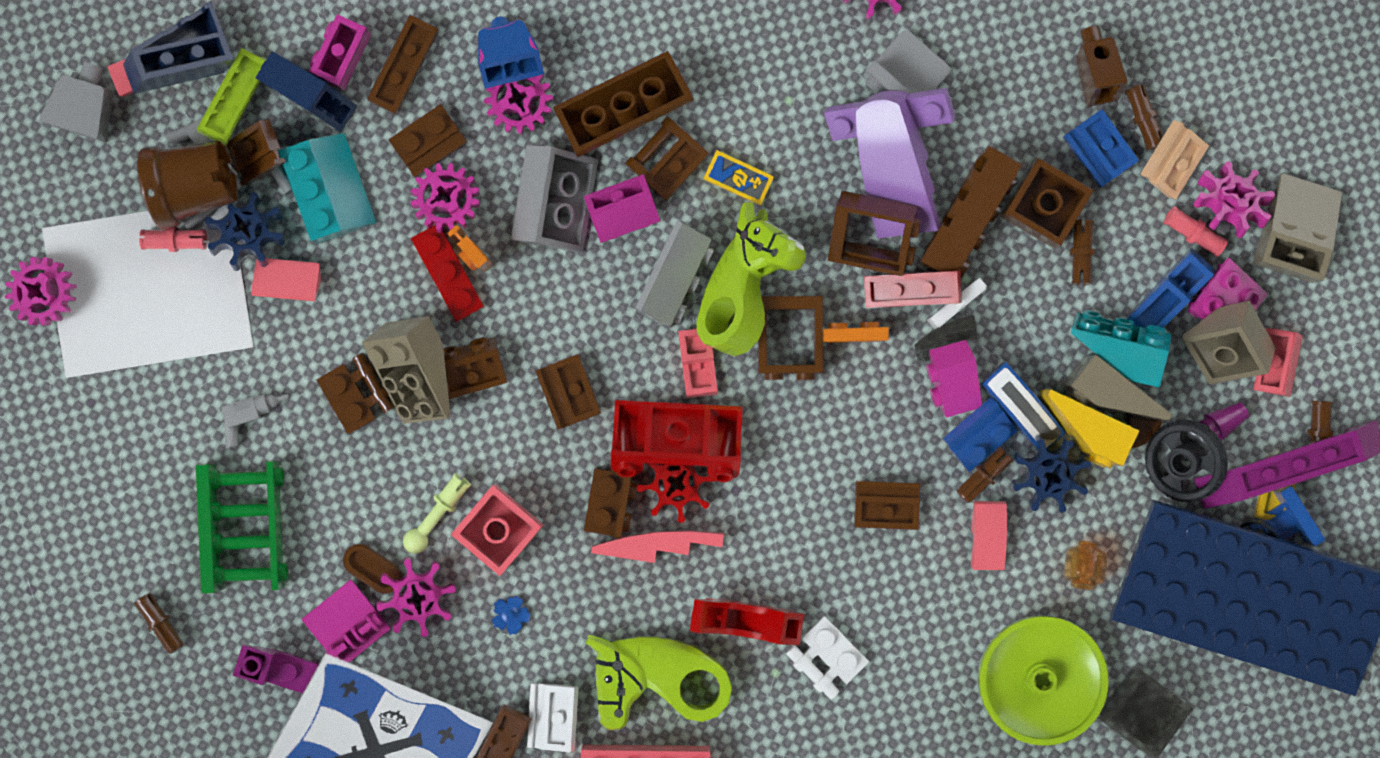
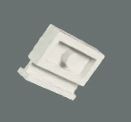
(553, 717)

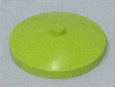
(1043, 680)

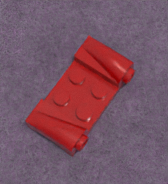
(677, 437)

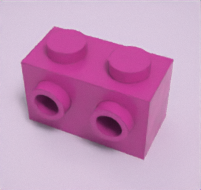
(339, 52)
(622, 208)
(954, 378)

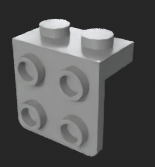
(906, 67)

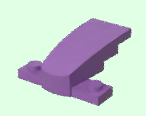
(893, 149)

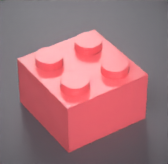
(497, 529)

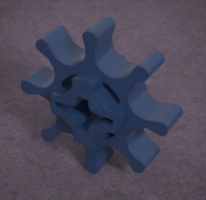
(235, 240)
(1047, 461)

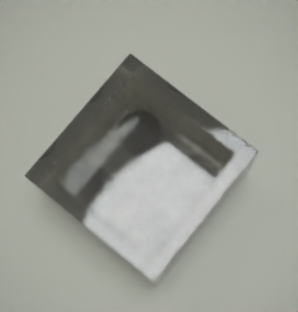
(1144, 712)

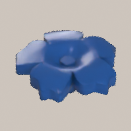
(510, 614)

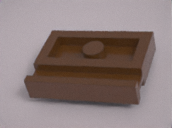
(428, 141)
(255, 151)
(568, 391)
(887, 505)

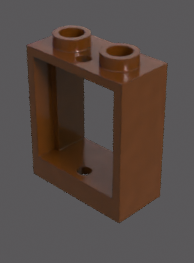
(867, 256)
(784, 303)

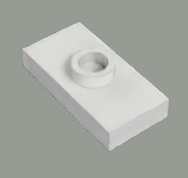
(950, 310)

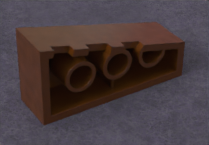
(971, 211)

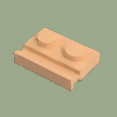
(1174, 159)

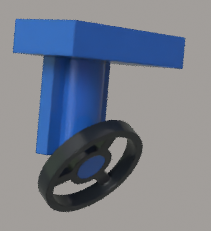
(1288, 521)

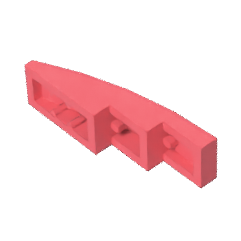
(645, 545)

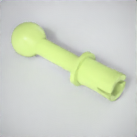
(416, 540)

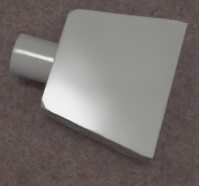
(80, 105)

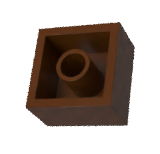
(1047, 203)

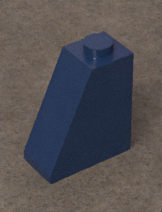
(306, 91)

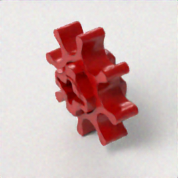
(689, 492)

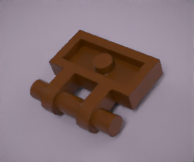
(347, 398)

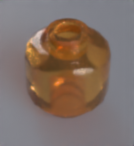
(1085, 565)

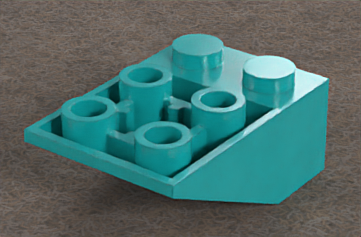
(1127, 348)

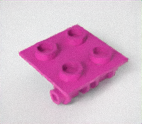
(1225, 288)
(346, 623)

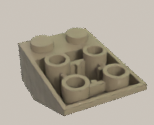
(1300, 230)
(411, 368)

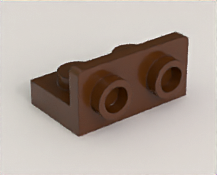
(473, 367)
(608, 503)

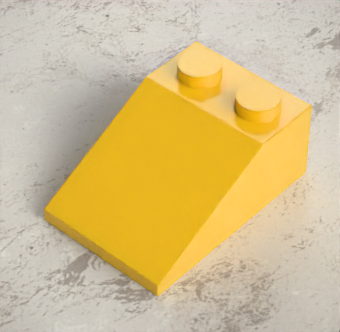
(1094, 433)

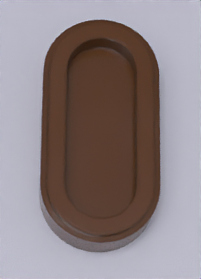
(369, 565)

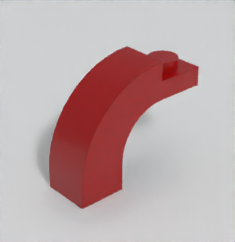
(747, 620)

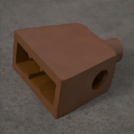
(1100, 68)

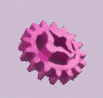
(505, 107)
(435, 205)
(28, 296)

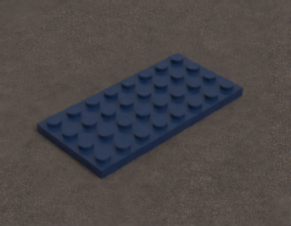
(1252, 598)

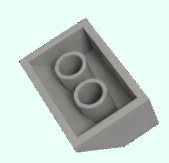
(551, 198)
(675, 275)

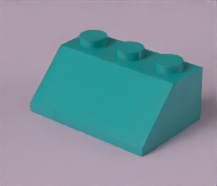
(327, 187)

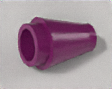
(1226, 419)

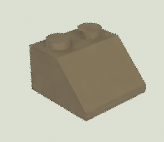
(1231, 344)

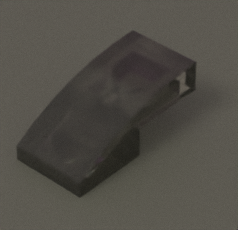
(949, 333)

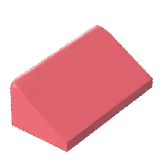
(287, 279)
(1283, 365)

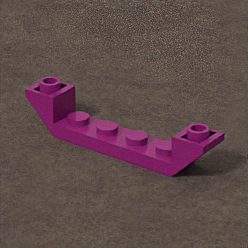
(1295, 465)
(274, 667)

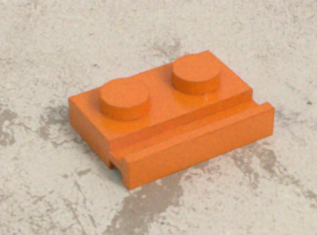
(470, 253)
(866, 333)

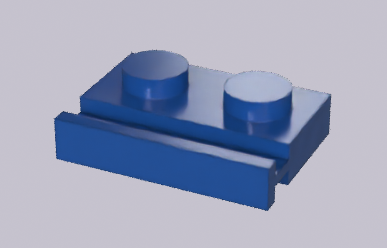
(1100, 148)
(980, 434)

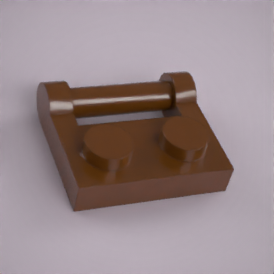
(674, 166)

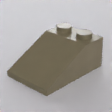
(1102, 387)

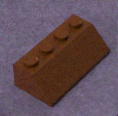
(623, 103)

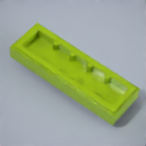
(232, 98)

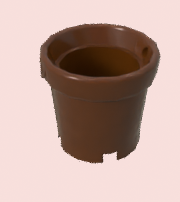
(185, 181)

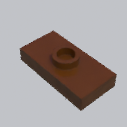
(505, 734)

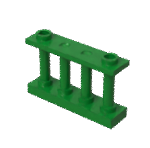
(212, 543)

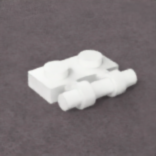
(834, 650)

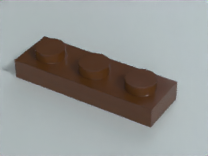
(403, 64)

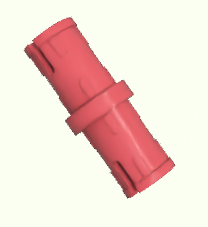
(1195, 231)
(173, 239)

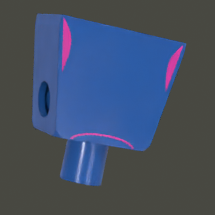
(507, 53)

